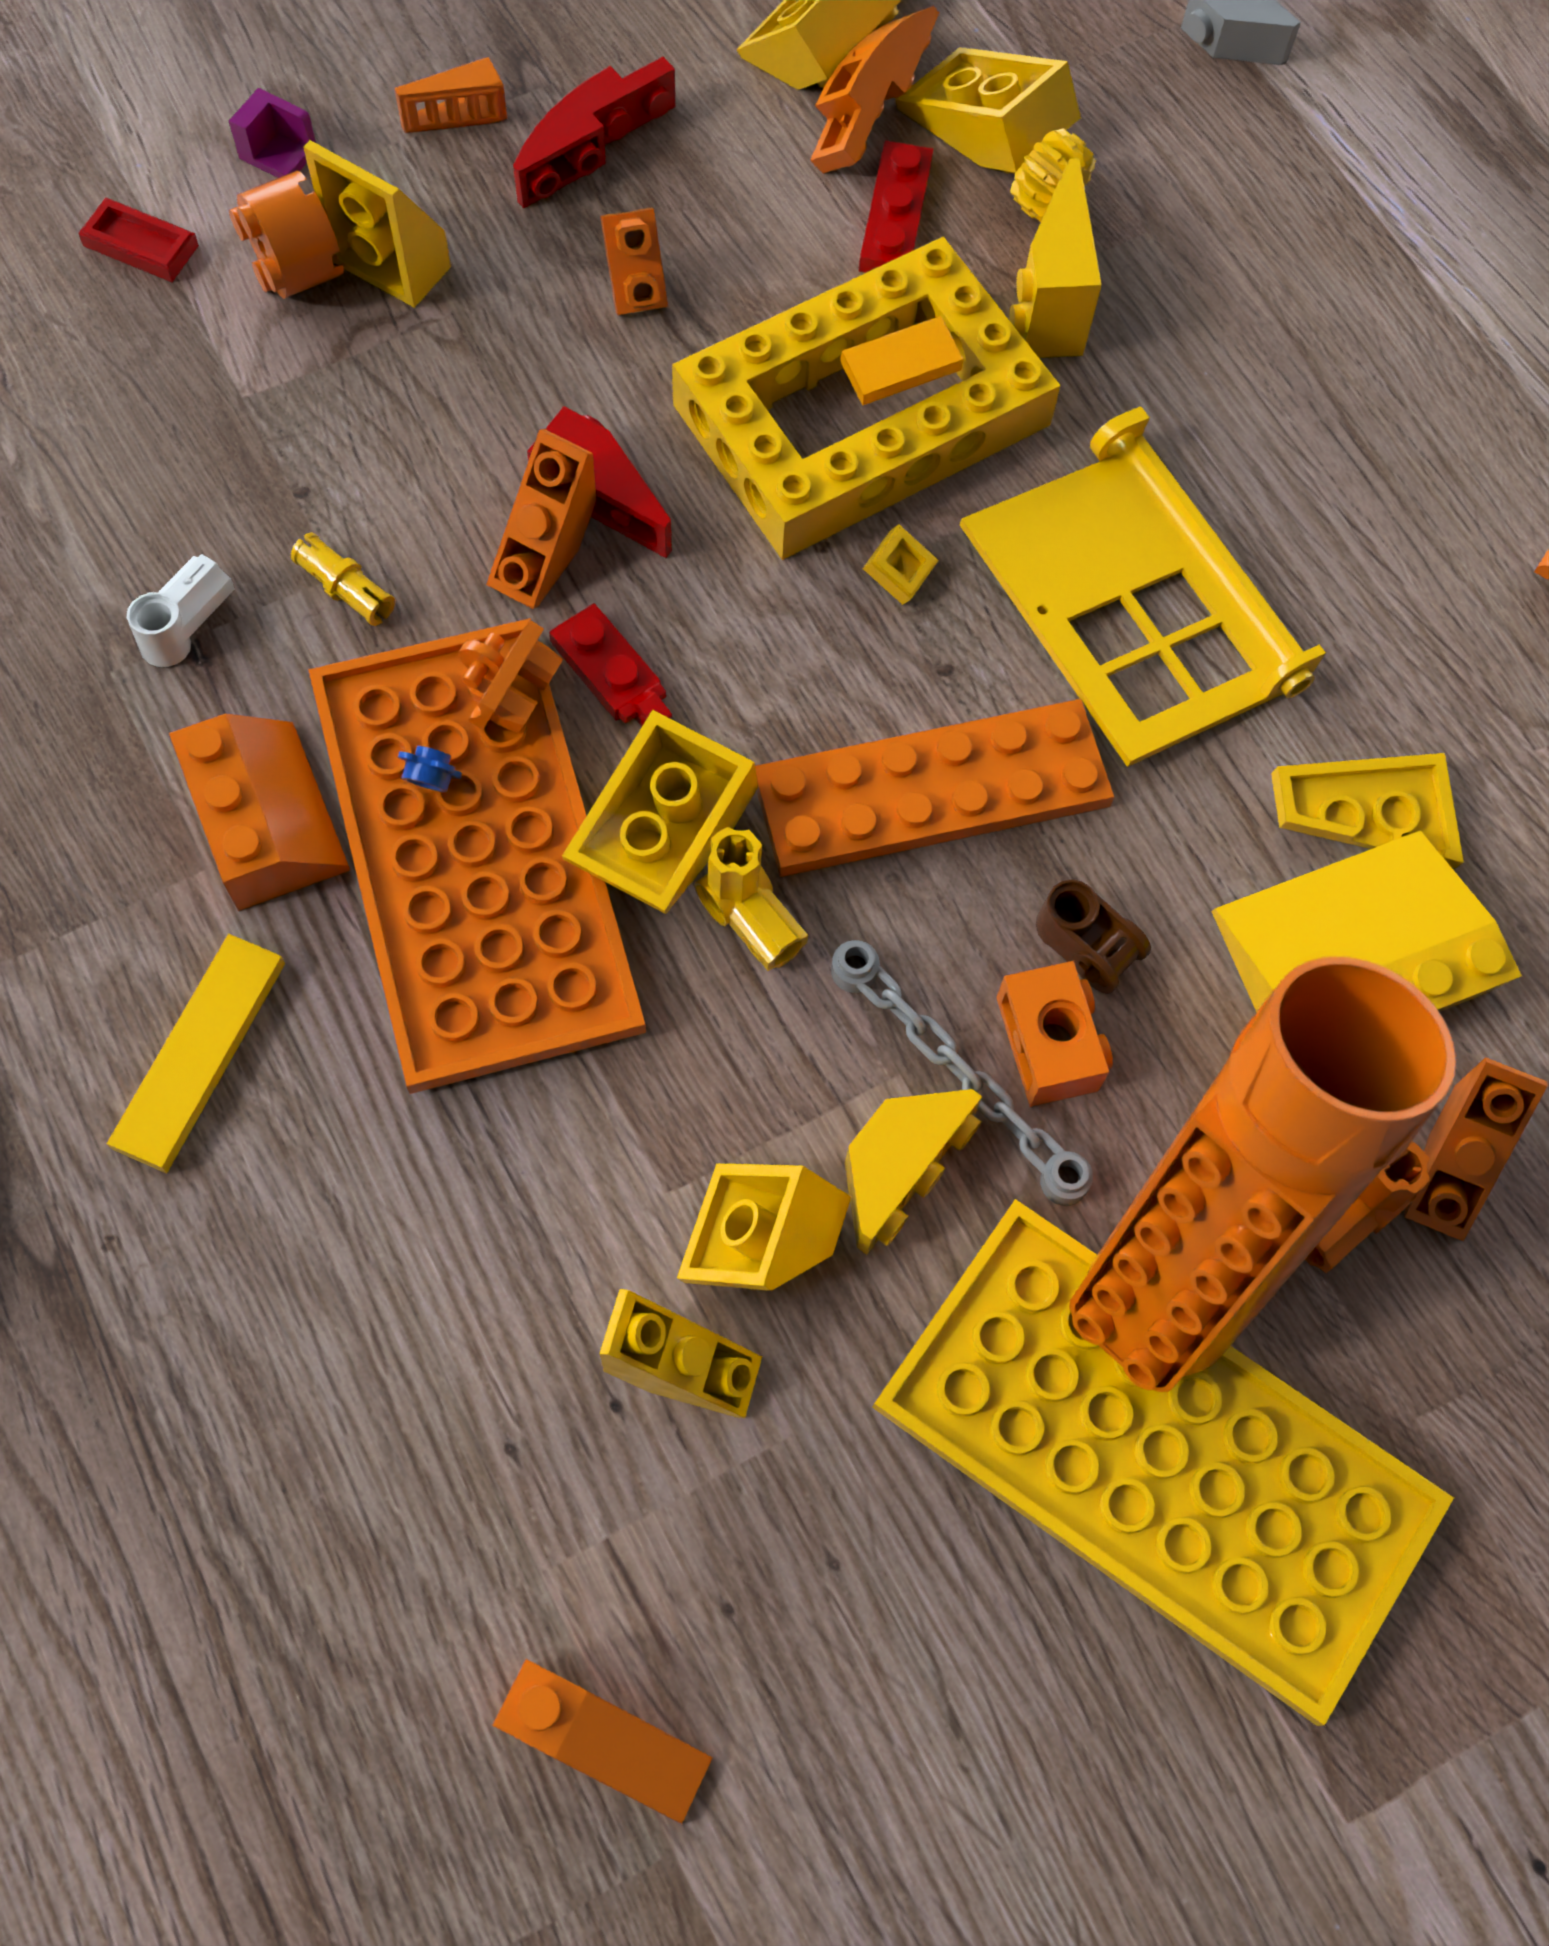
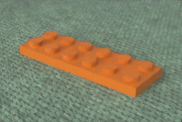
(931, 787)

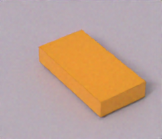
(901, 360)

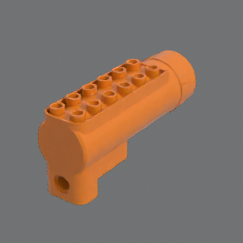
(1275, 1153)

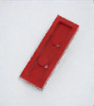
(896, 204)

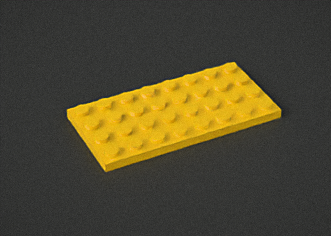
(1207, 1501)

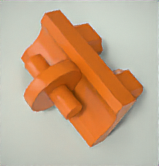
(634, 261)
(526, 658)

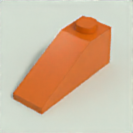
(602, 1741)

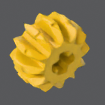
(1044, 167)

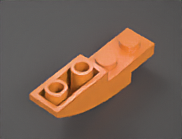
(868, 75)

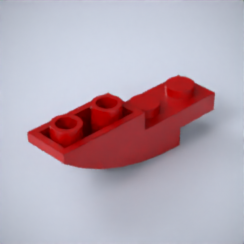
(575, 131)

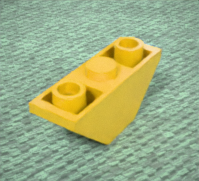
(901, 1155)
(677, 1357)

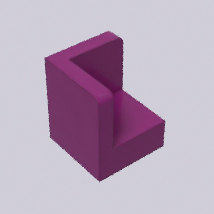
(271, 133)

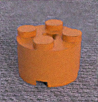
(287, 235)

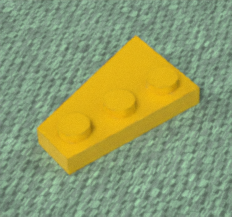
(1371, 801)

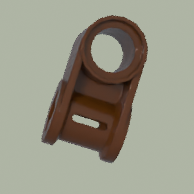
(1093, 937)

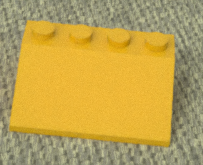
(1382, 907)

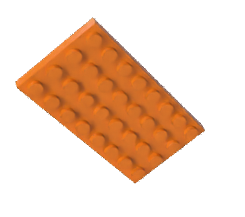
(472, 913)

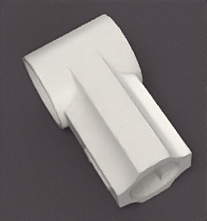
(168, 618)

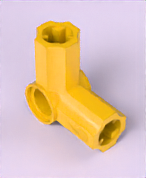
(742, 896)

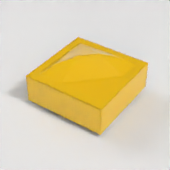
(900, 564)

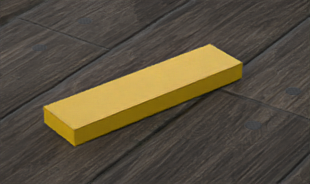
(196, 1053)

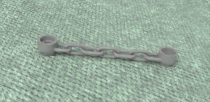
(862, 979)

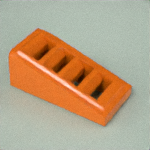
(470, 95)

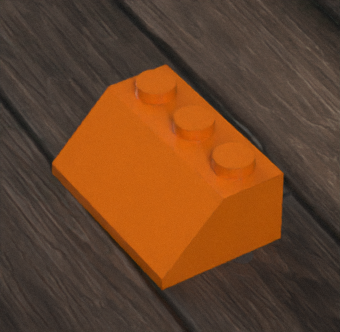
(258, 806)

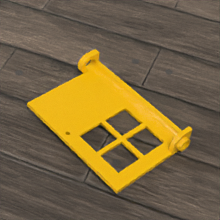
(1109, 536)

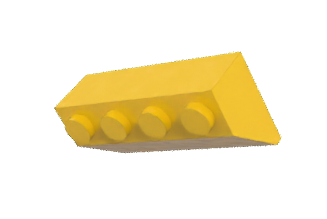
(810, 38)

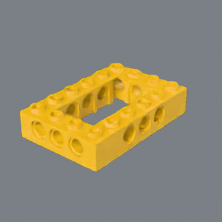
(802, 501)

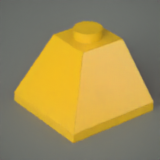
(763, 1226)

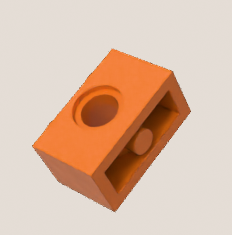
(1046, 1066)

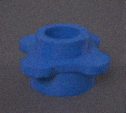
(428, 768)

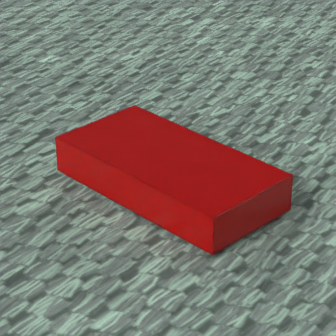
(138, 239)

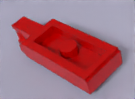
(609, 666)

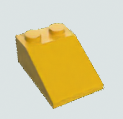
(993, 104)
(378, 228)
(1061, 274)
(661, 811)

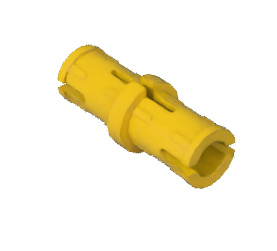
(343, 579)

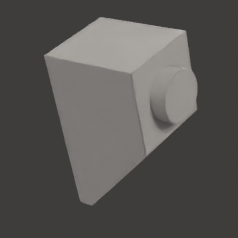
(1242, 29)

